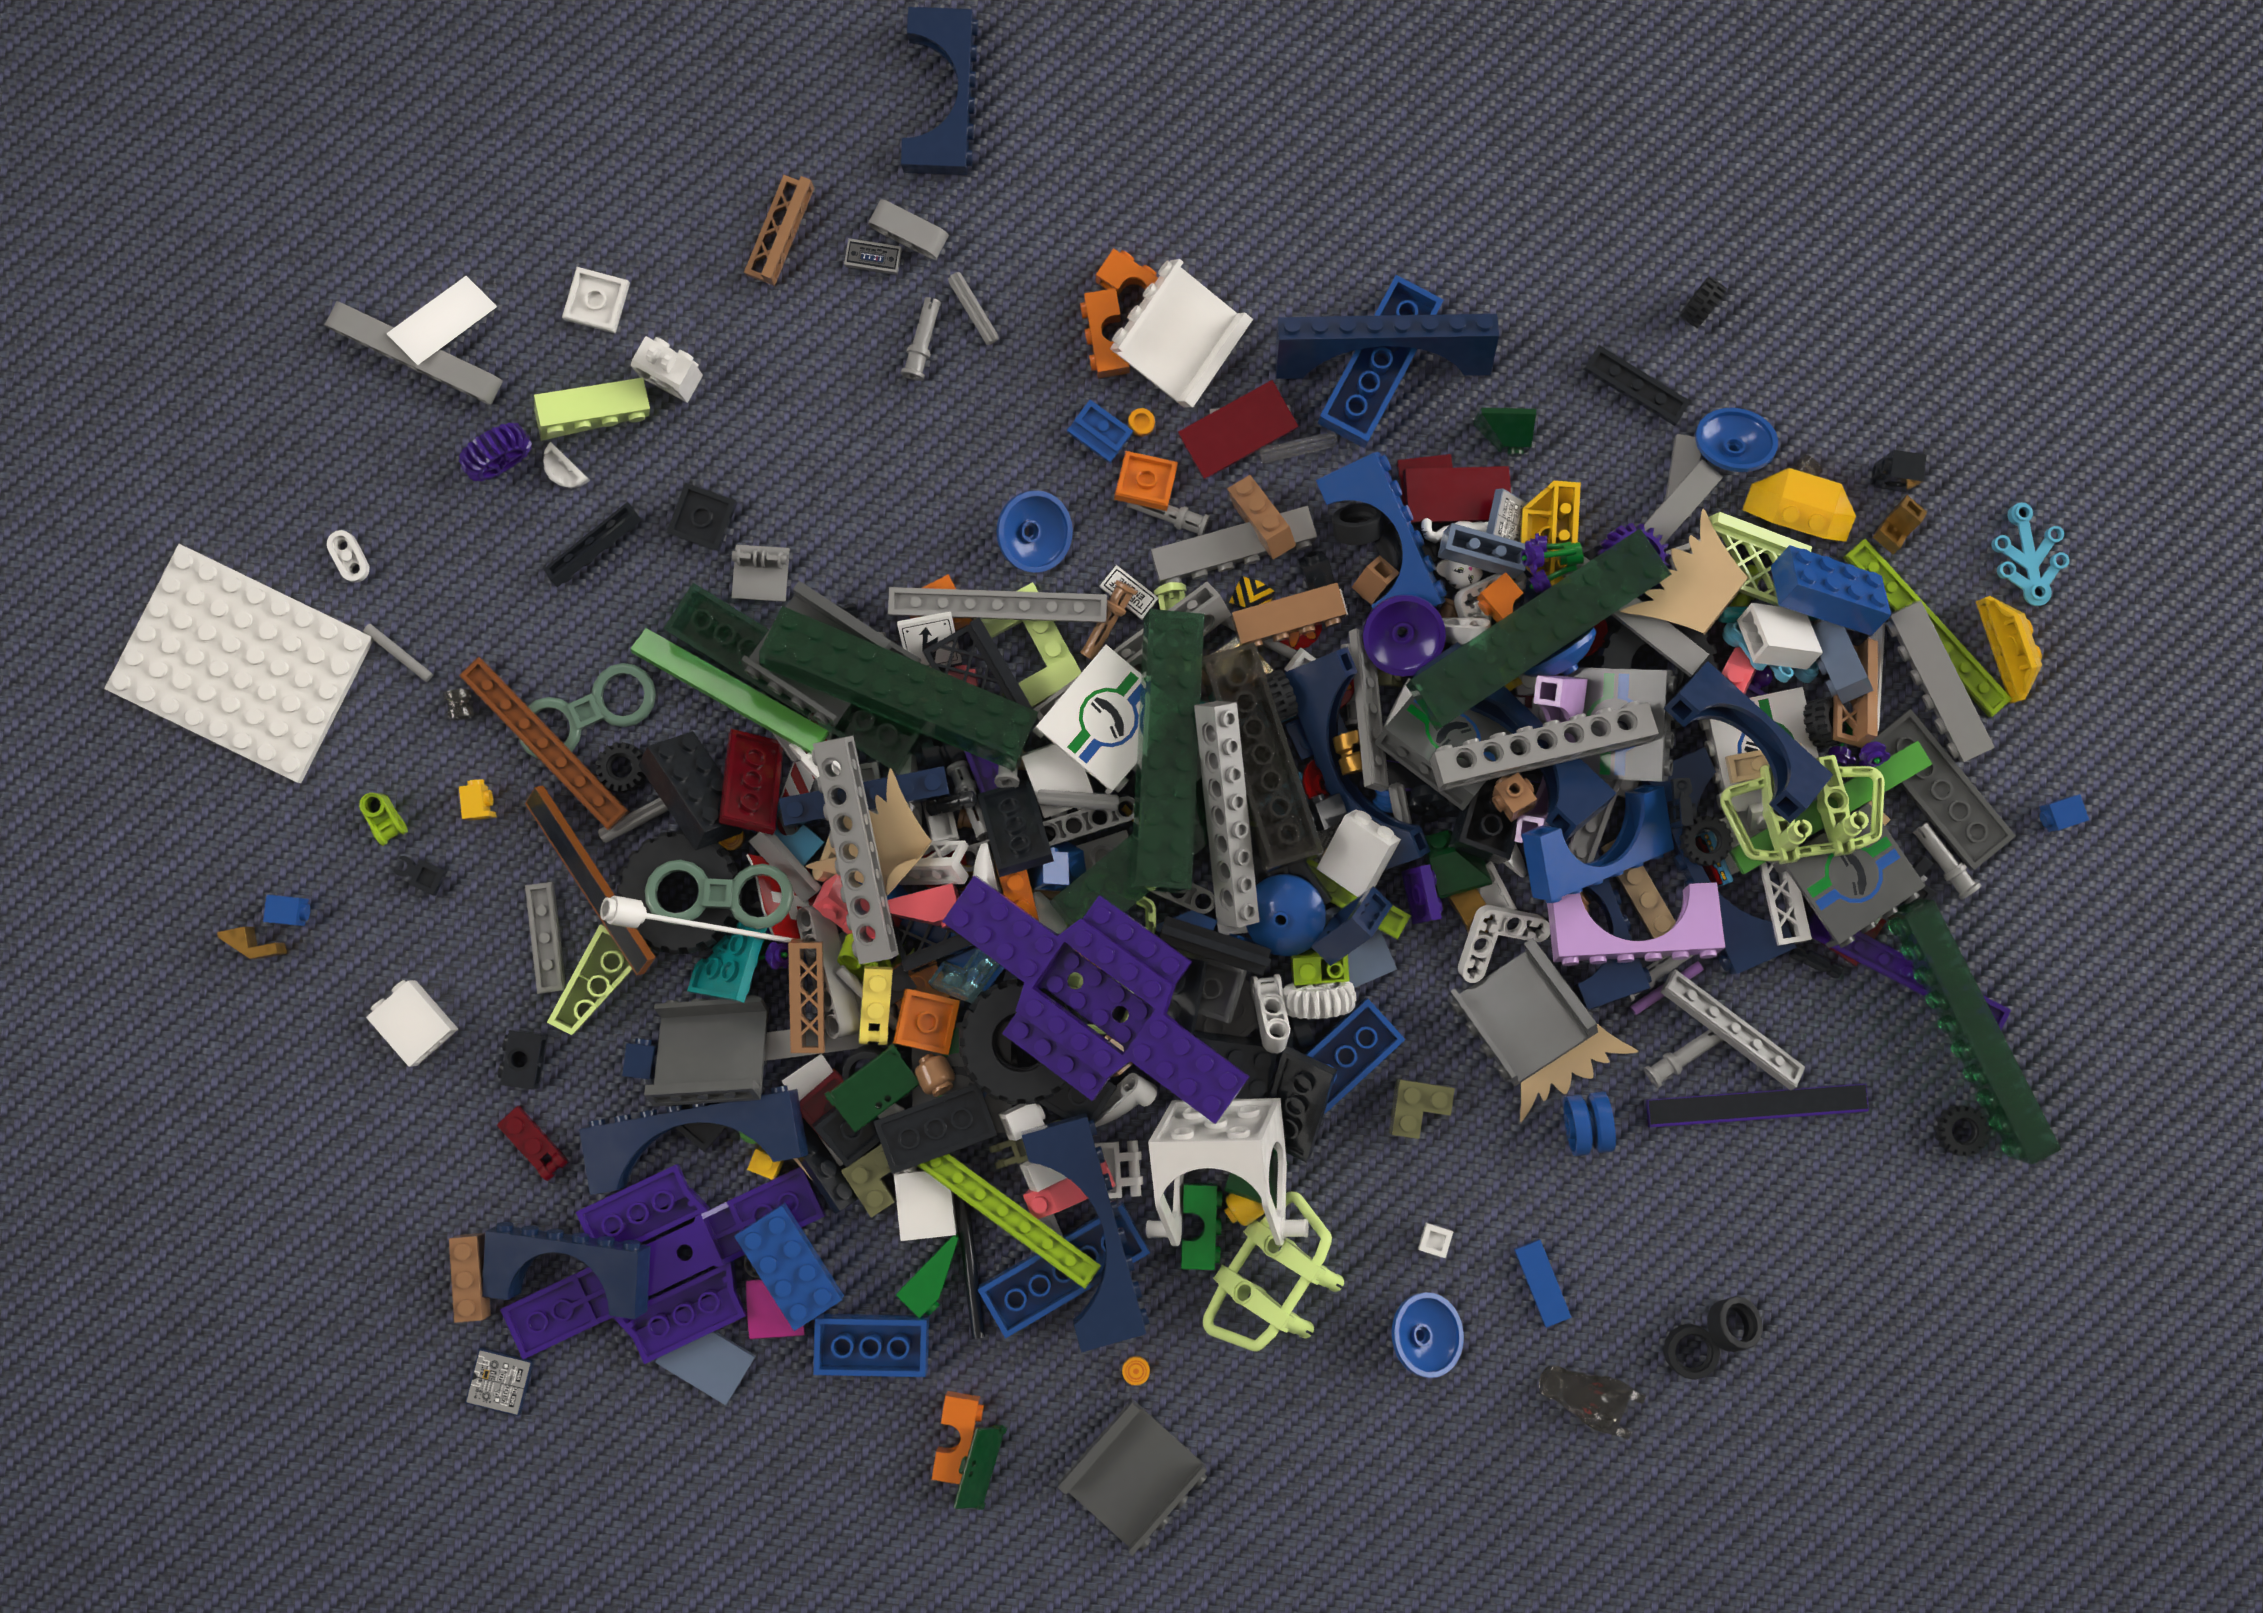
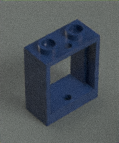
(1352, 926)

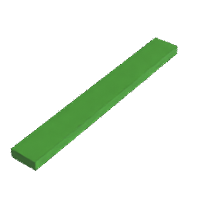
(728, 691)
(1859, 790)

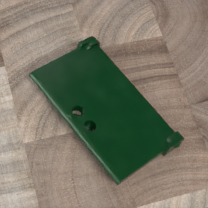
(872, 1087)
(978, 1467)

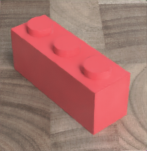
(832, 906)

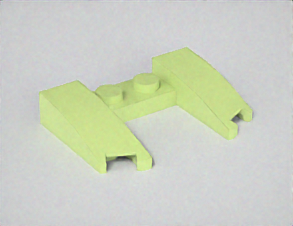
(1059, 661)

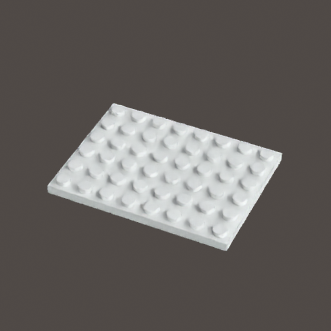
(239, 663)

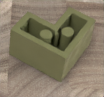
(1413, 1099)
(868, 1181)

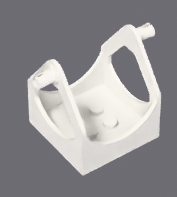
(1236, 1143)

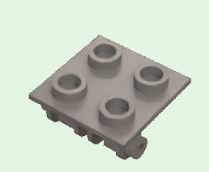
(760, 573)

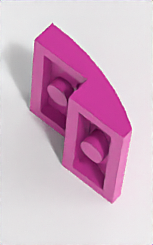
(765, 1316)

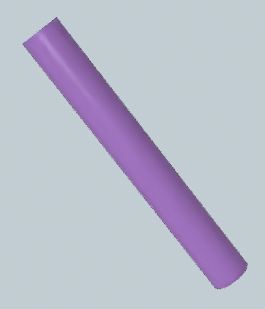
(1655, 995)

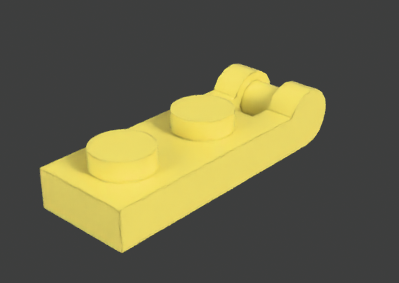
(875, 1004)

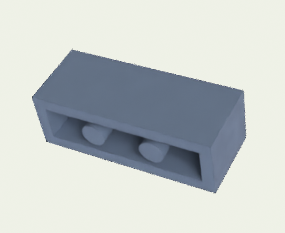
(1482, 550)
(1840, 662)

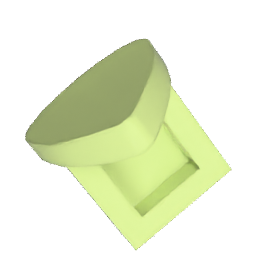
(1170, 594)

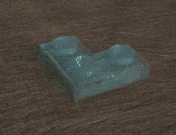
(964, 982)

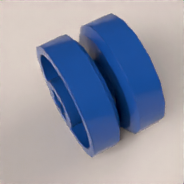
(1589, 1123)

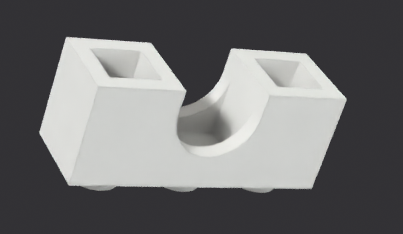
(1020, 1119)

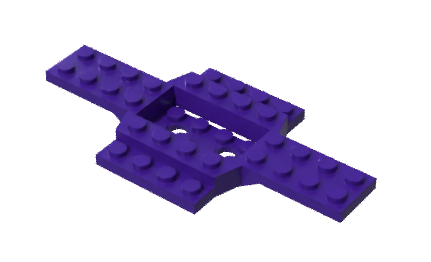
(1129, 956)
(685, 1310)

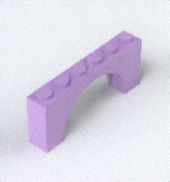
(1560, 700)
(1696, 932)

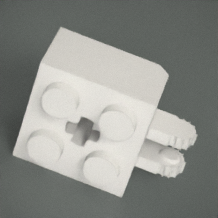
(666, 368)

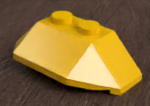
(1802, 504)
(1553, 515)
(2011, 645)

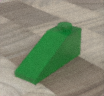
(926, 1286)

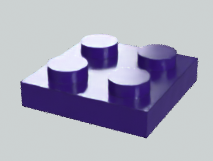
(1421, 894)

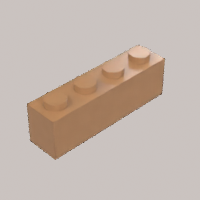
(1288, 615)

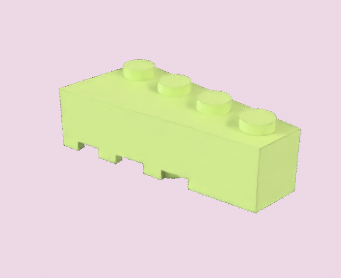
(590, 407)
(592, 982)

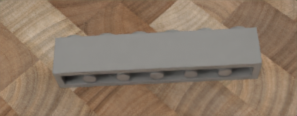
(1224, 548)
(1939, 682)

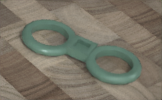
(592, 708)
(720, 893)

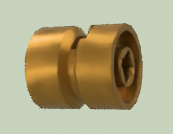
(1349, 761)

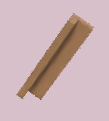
(785, 232)
(1865, 708)
(798, 993)

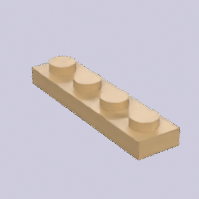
(1645, 899)

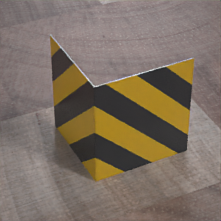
(1251, 593)

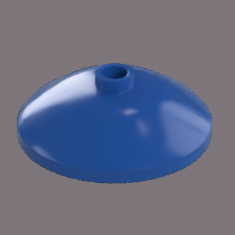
(1736, 439)
(1048, 531)
(1566, 658)
(1298, 904)
(1438, 1332)

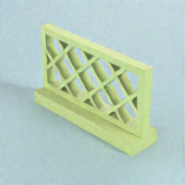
(1753, 539)

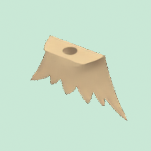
(1699, 587)
(897, 838)
(1576, 1061)

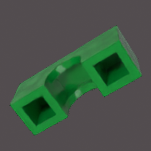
(1201, 1250)

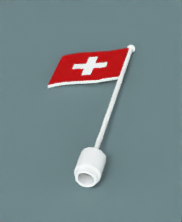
(632, 913)

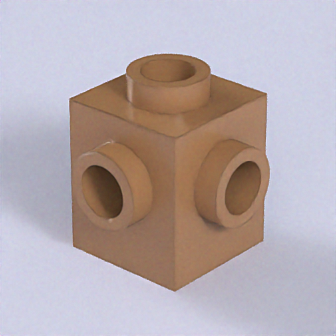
(1514, 796)

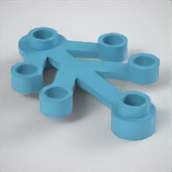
(2029, 557)
(1733, 636)

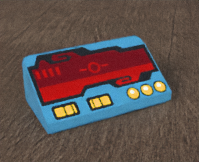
(1719, 872)

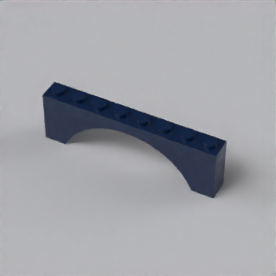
(1461, 338)
(1319, 694)
(1572, 786)
(1746, 937)
(615, 1147)
(1114, 1308)

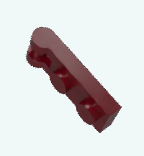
(532, 1142)

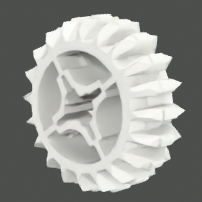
(1319, 1000)

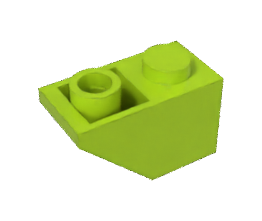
(1313, 969)

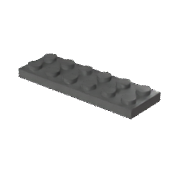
(1947, 795)

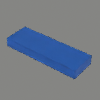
(1542, 1283)

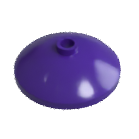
(1408, 652)

